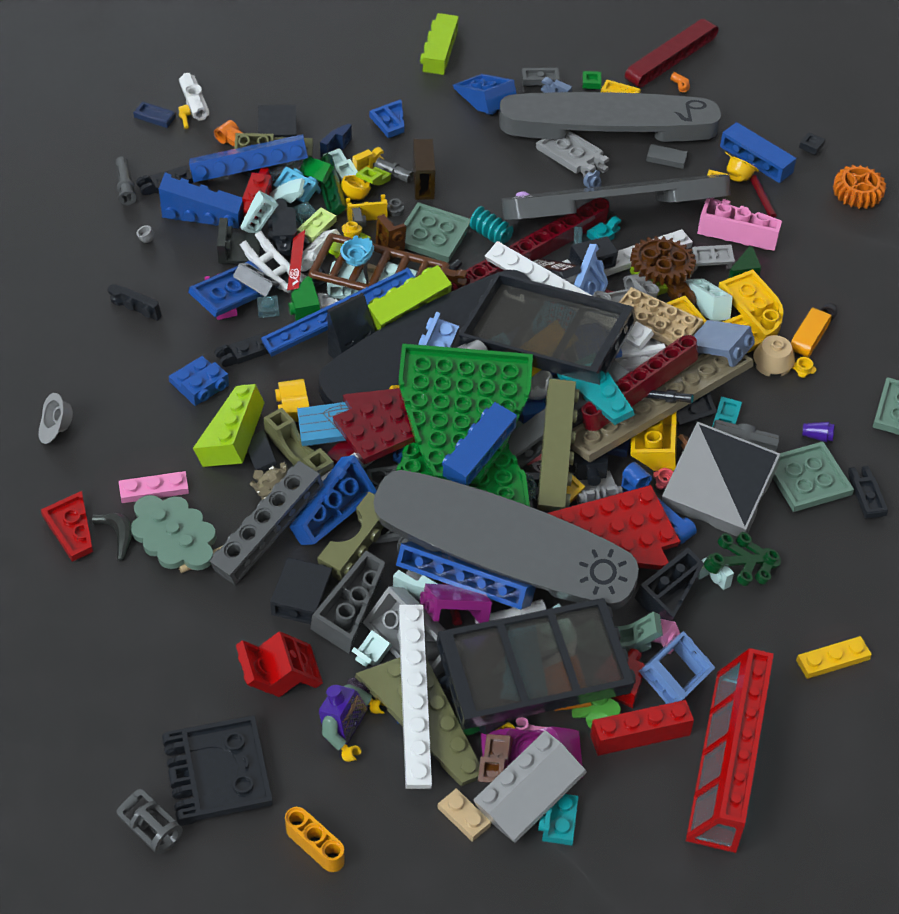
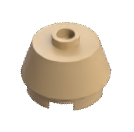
(774, 356)

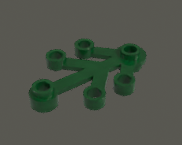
(766, 557)

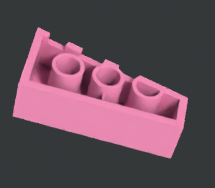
(738, 224)

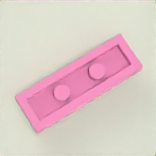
(158, 485)

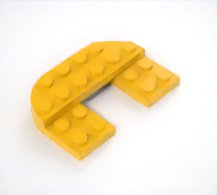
(754, 301)

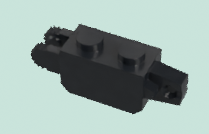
(284, 227)

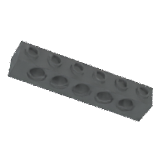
(266, 533)

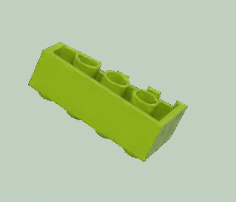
(408, 297)
(231, 429)

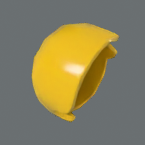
(355, 187)

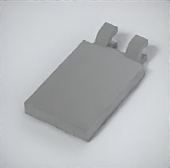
(574, 153)

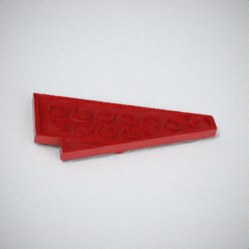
(629, 521)

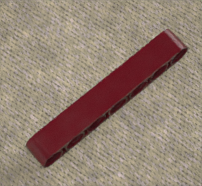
(671, 52)
(647, 377)

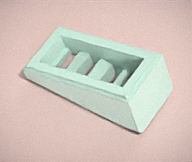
(254, 210)

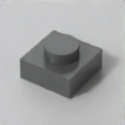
(358, 217)

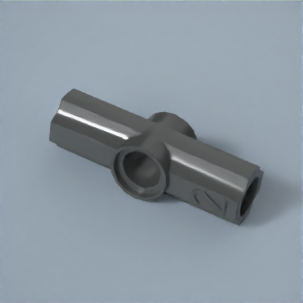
(749, 433)

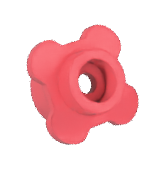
(662, 477)

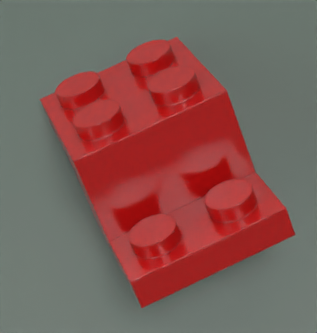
(278, 664)

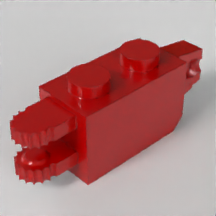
(258, 182)

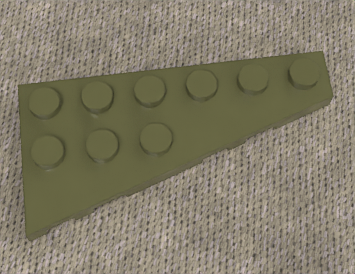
(447, 738)

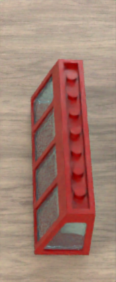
(730, 752)

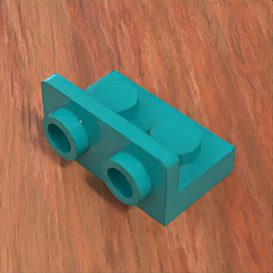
(560, 820)

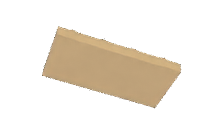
(662, 318)

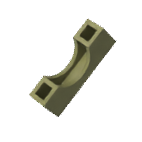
(284, 435)
(343, 555)

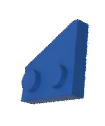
(389, 118)

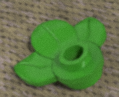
(597, 710)

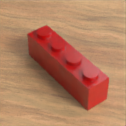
(641, 727)

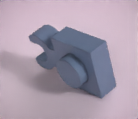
(557, 86)

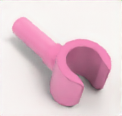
(524, 722)

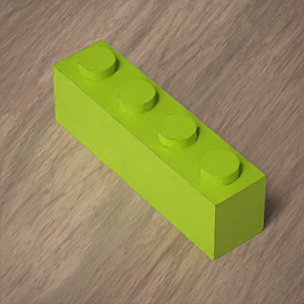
(439, 44)

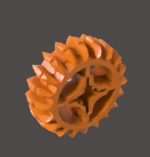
(859, 186)

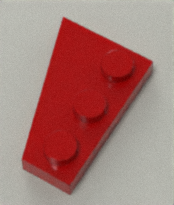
(70, 525)

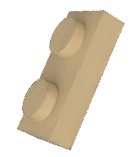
(464, 815)

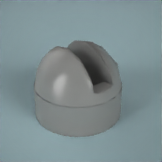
(145, 234)

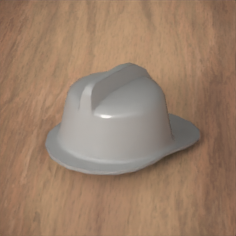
(55, 418)

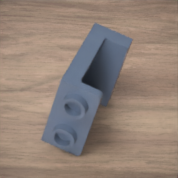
(724, 340)

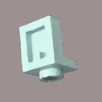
(723, 578)

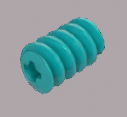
(490, 226)

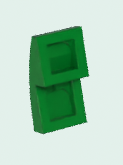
(317, 169)

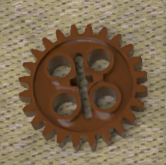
(663, 260)

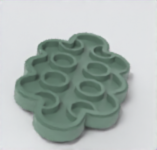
(173, 532)

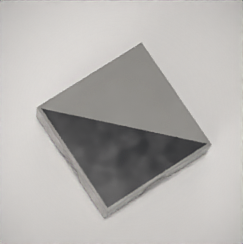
(720, 479)

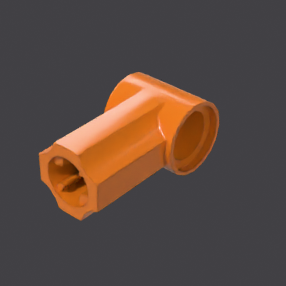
(226, 132)

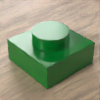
(591, 80)

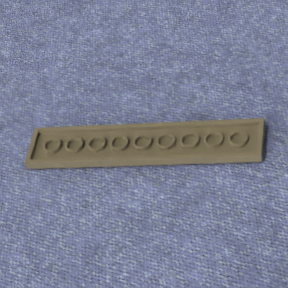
(697, 379)

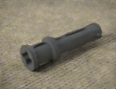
(125, 185)

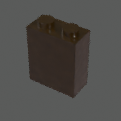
(423, 169)

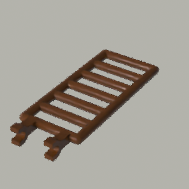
(457, 277)

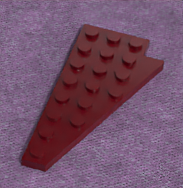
(375, 423)

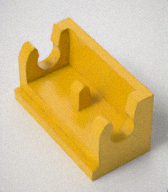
(370, 210)

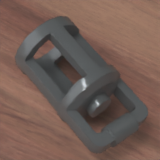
(145, 817)

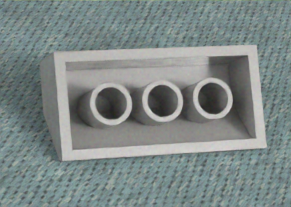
(385, 622)
(529, 786)

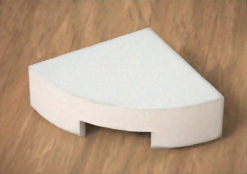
(325, 301)

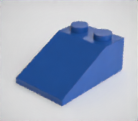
(485, 91)

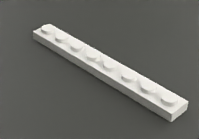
(414, 697)

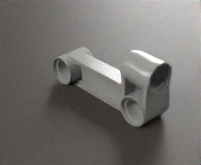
(630, 281)

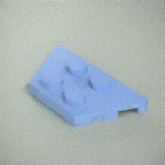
(592, 273)

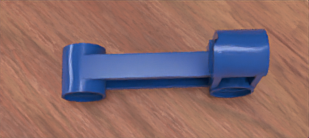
(636, 477)

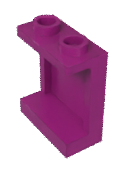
(451, 597)

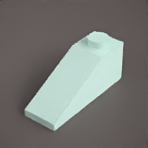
(711, 300)

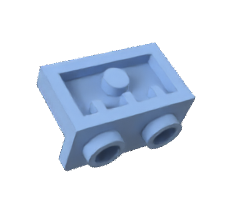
(439, 332)

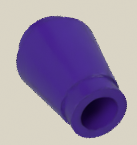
(820, 431)

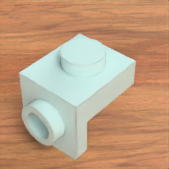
(372, 650)

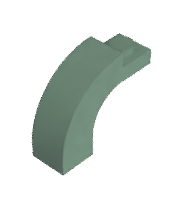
(641, 633)

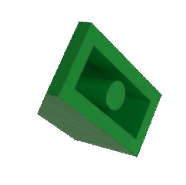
(304, 300)

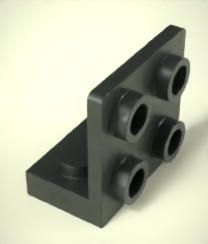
(229, 243)

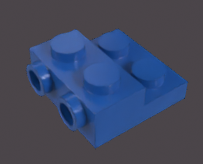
(199, 380)

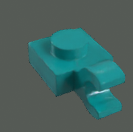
(603, 230)

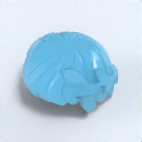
(357, 251)

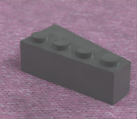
(346, 606)

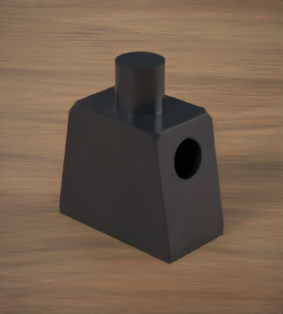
(589, 471)

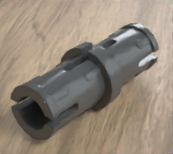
(394, 169)

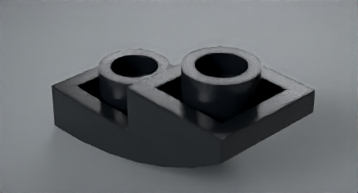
(261, 452)

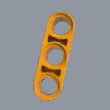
(810, 332)
(318, 849)

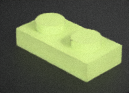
(317, 223)

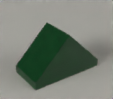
(745, 263)

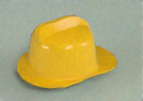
(739, 169)

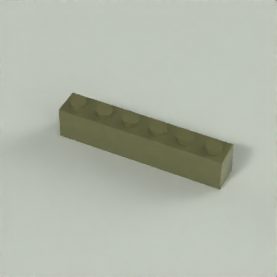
(556, 445)

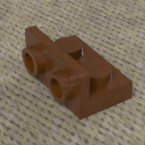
(390, 235)

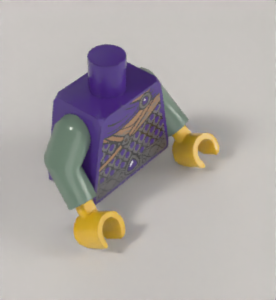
(342, 714)

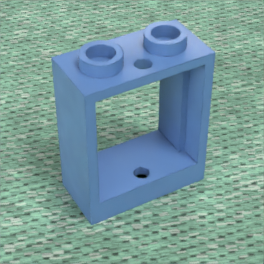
(664, 682)

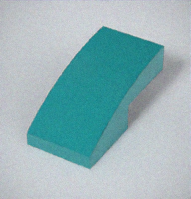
(728, 410)

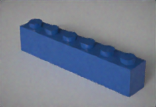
(248, 158)
(464, 575)

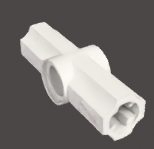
(194, 96)

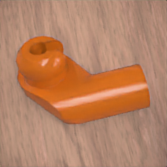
(683, 82)

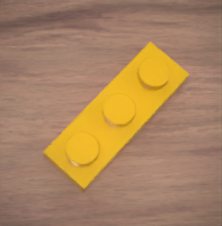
(833, 657)

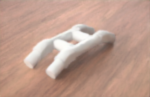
(270, 253)

